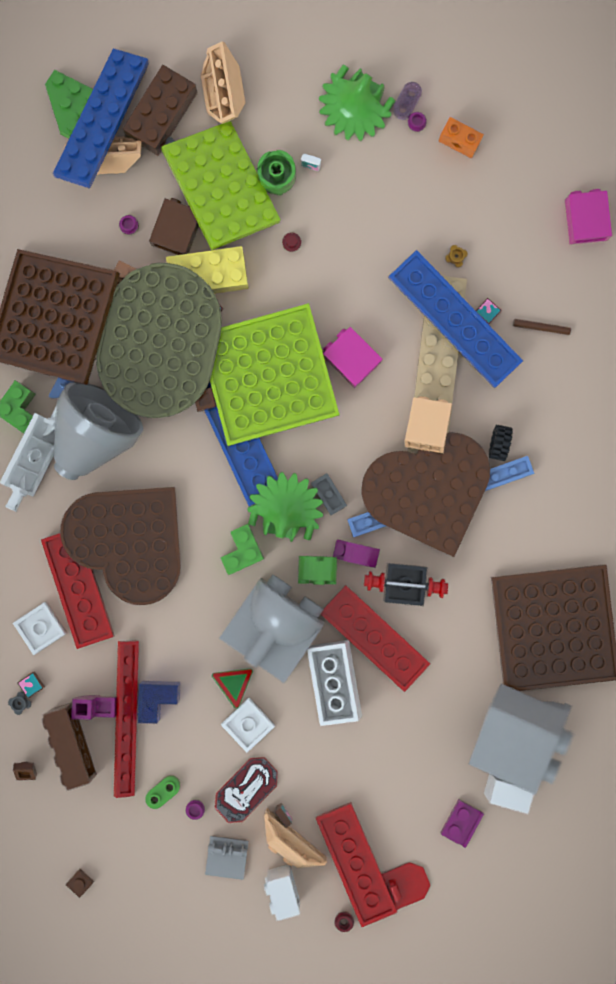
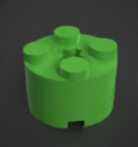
(274, 162)
(317, 569)

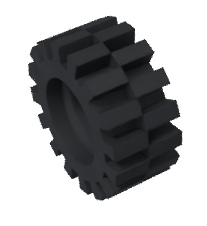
(500, 442)

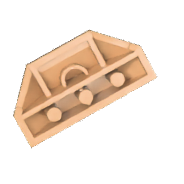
(222, 84)
(121, 155)
(290, 844)

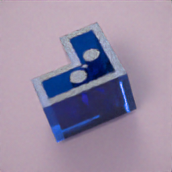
(151, 697)

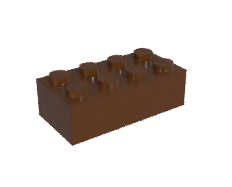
(160, 109)
(69, 747)

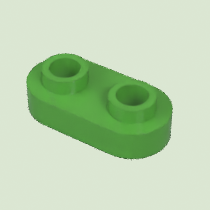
(162, 793)

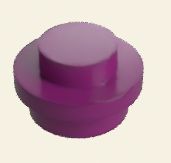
(417, 121)
(128, 224)
(195, 809)

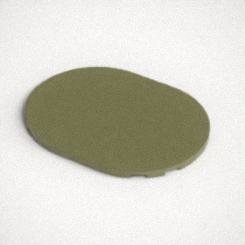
(159, 340)

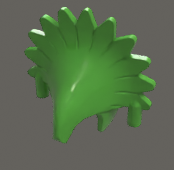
(354, 104)
(286, 507)

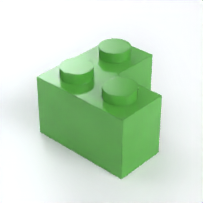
(14, 405)
(247, 553)

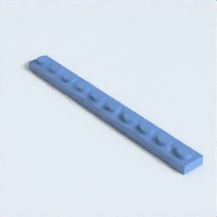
(498, 476)

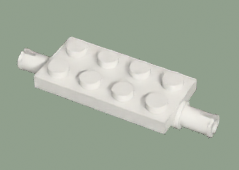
(30, 459)

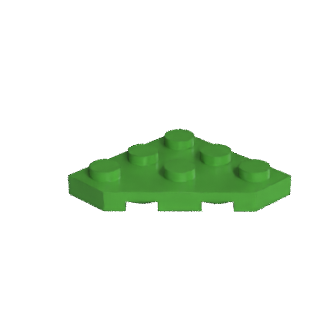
(67, 100)

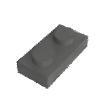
(329, 494)

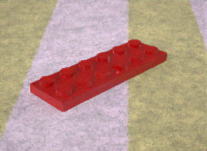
(78, 595)
(375, 638)
(356, 864)

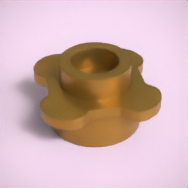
(455, 250)

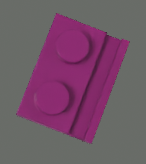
(462, 823)

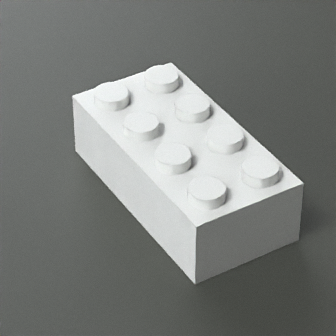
(334, 682)

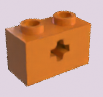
(460, 137)

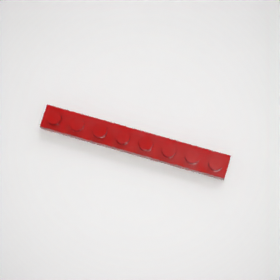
(126, 719)

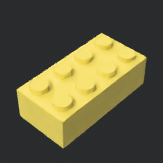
(221, 268)

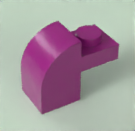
(356, 553)
(93, 706)

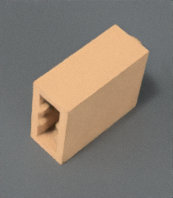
(428, 424)

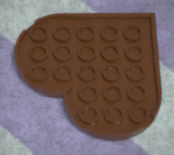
(429, 492)
(129, 538)

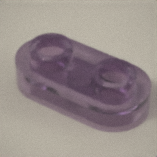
(406, 101)

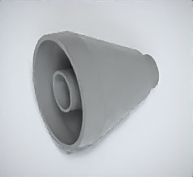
(90, 430)

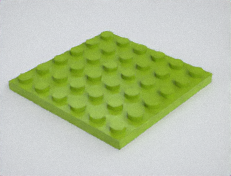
(271, 376)

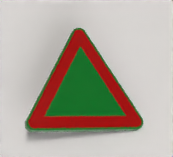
(233, 684)

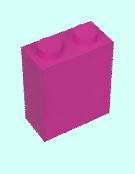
(588, 216)
(351, 356)

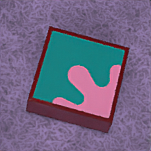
(488, 310)

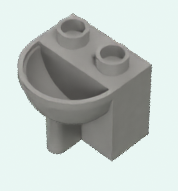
(274, 628)
(521, 739)

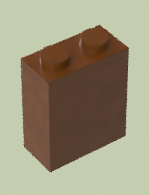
(174, 228)

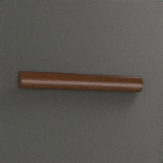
(542, 327)

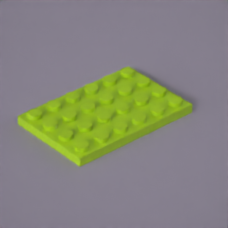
(220, 185)

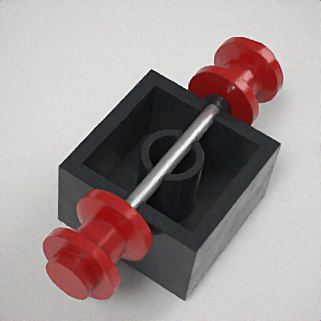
(405, 584)

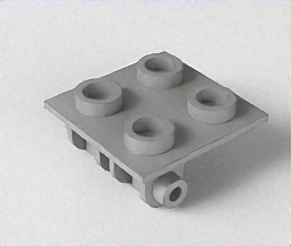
(226, 857)

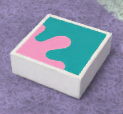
(311, 162)

